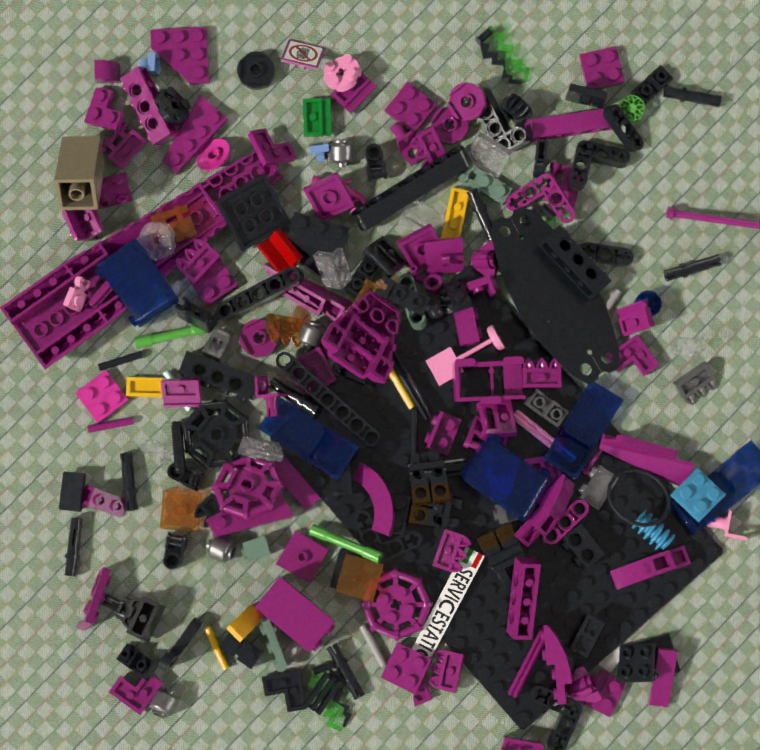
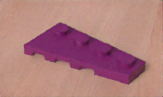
(194, 134)

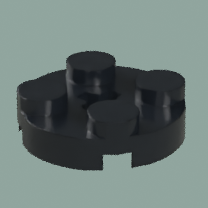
(248, 63)
(170, 98)

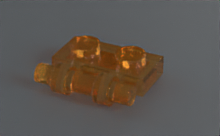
(182, 227)

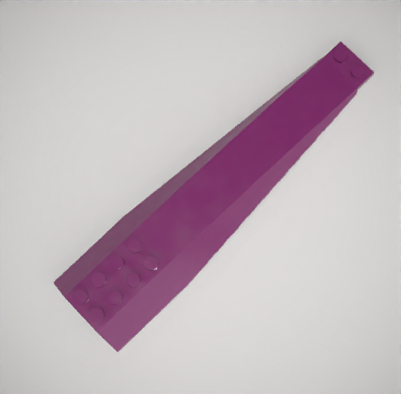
(55, 329)

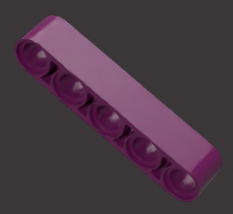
(568, 125)

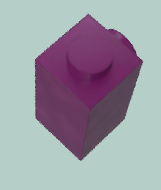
(466, 327)

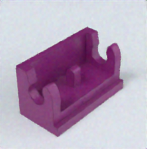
(512, 743)

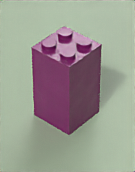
(295, 614)

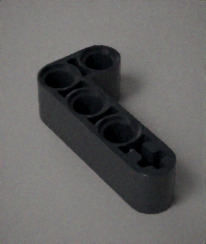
(505, 131)

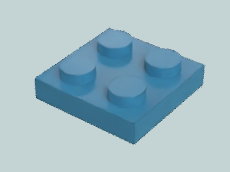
(698, 495)

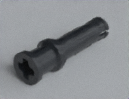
(301, 401)

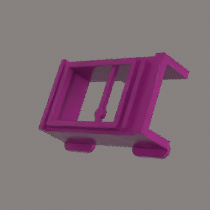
(511, 376)

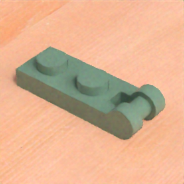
(486, 184)
(273, 645)

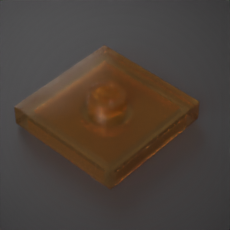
(179, 510)
(359, 577)

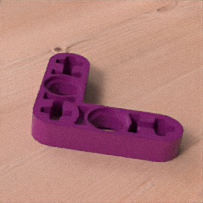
(548, 192)

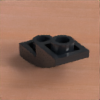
(652, 84)
(366, 269)
(137, 662)

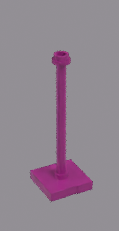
(671, 212)

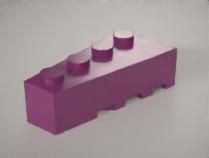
(227, 523)

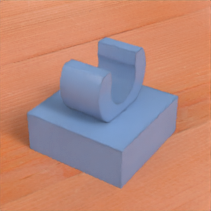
(152, 64)
(319, 149)

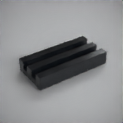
(328, 696)

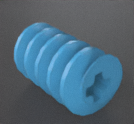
(654, 532)

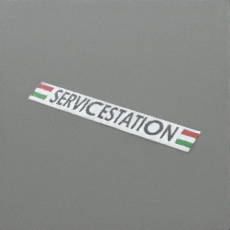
(447, 603)

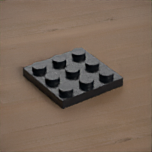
(252, 211)

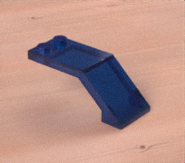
(582, 429)
(309, 439)
(735, 478)

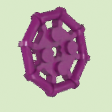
(248, 496)
(407, 608)

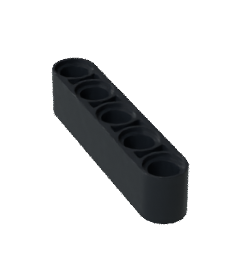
(251, 293)

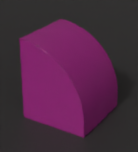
(106, 71)

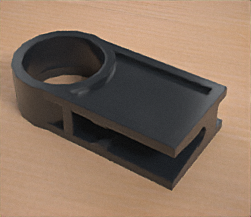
(540, 157)

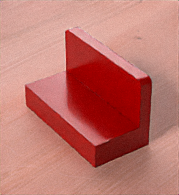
(280, 251)

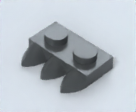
(695, 382)

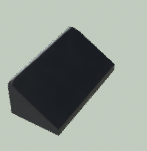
(72, 491)

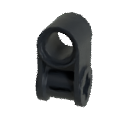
(375, 166)
(187, 477)
(175, 549)

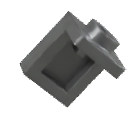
(216, 344)
(502, 515)

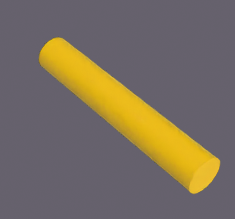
(402, 390)
(215, 645)

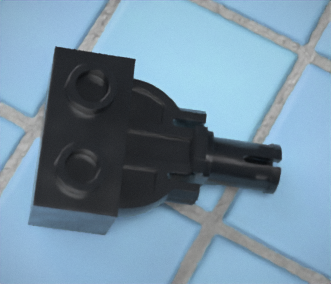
(139, 617)

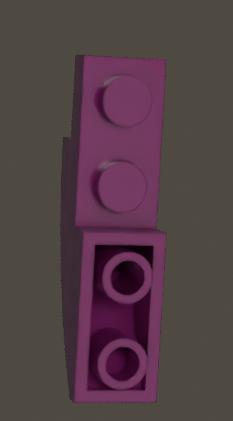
(550, 511)
(650, 567)
(556, 655)

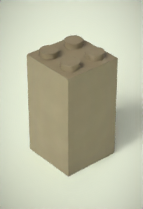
(79, 173)

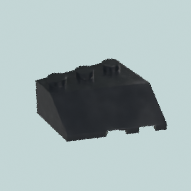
(315, 235)

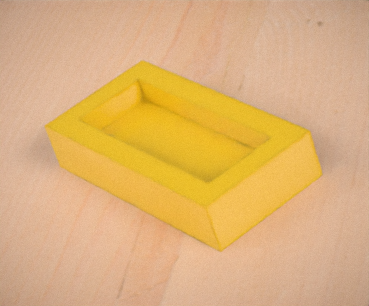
(143, 387)
(245, 623)

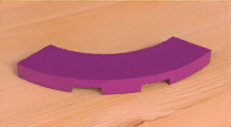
(381, 497)

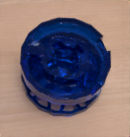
(654, 301)

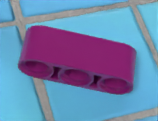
(573, 517)

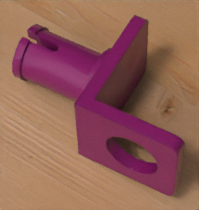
(403, 142)
(271, 399)

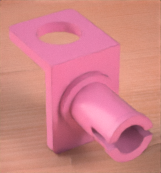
(723, 523)

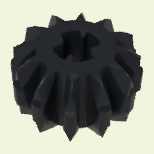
(516, 109)

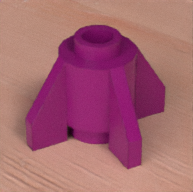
(485, 260)
(583, 686)

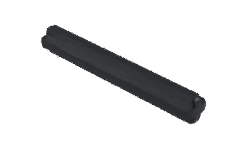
(411, 387)

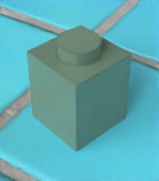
(255, 548)

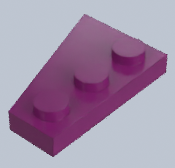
(90, 609)

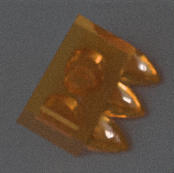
(283, 327)

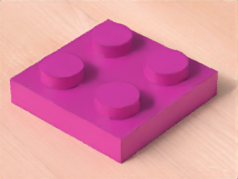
(102, 396)

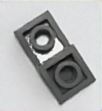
(546, 407)

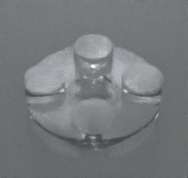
(166, 240)

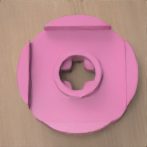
(336, 67)

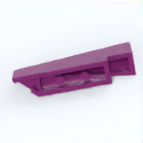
(312, 296)
(648, 456)

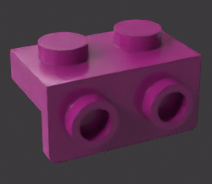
(115, 191)

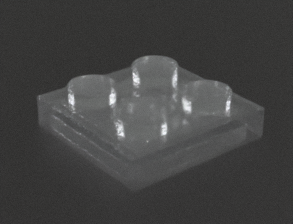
(489, 155)

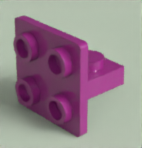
(83, 224)

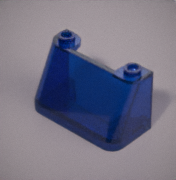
(137, 283)
(505, 477)

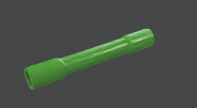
(151, 339)
(364, 551)

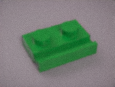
(317, 117)

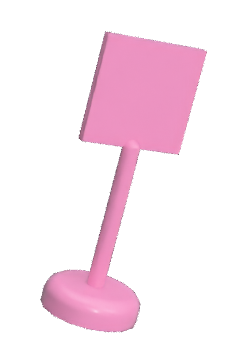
(442, 362)

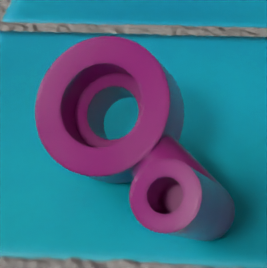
(427, 281)

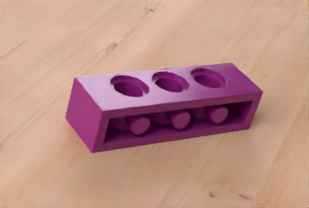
(132, 82)
(523, 598)

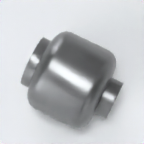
(341, 152)
(311, 334)
(221, 549)
(164, 703)

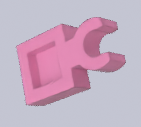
(76, 297)

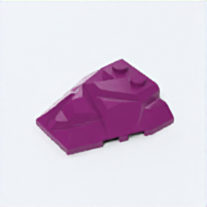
(365, 338)

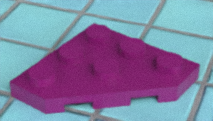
(184, 52)

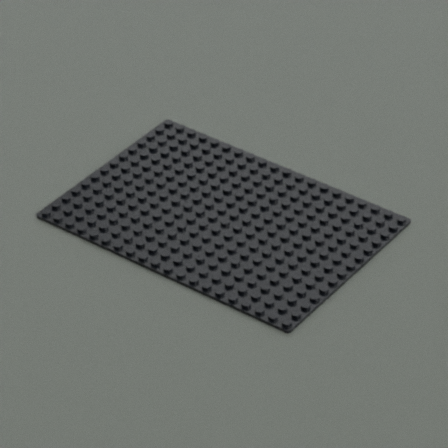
(564, 588)

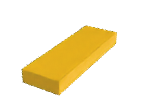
(455, 213)

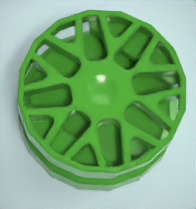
(632, 108)

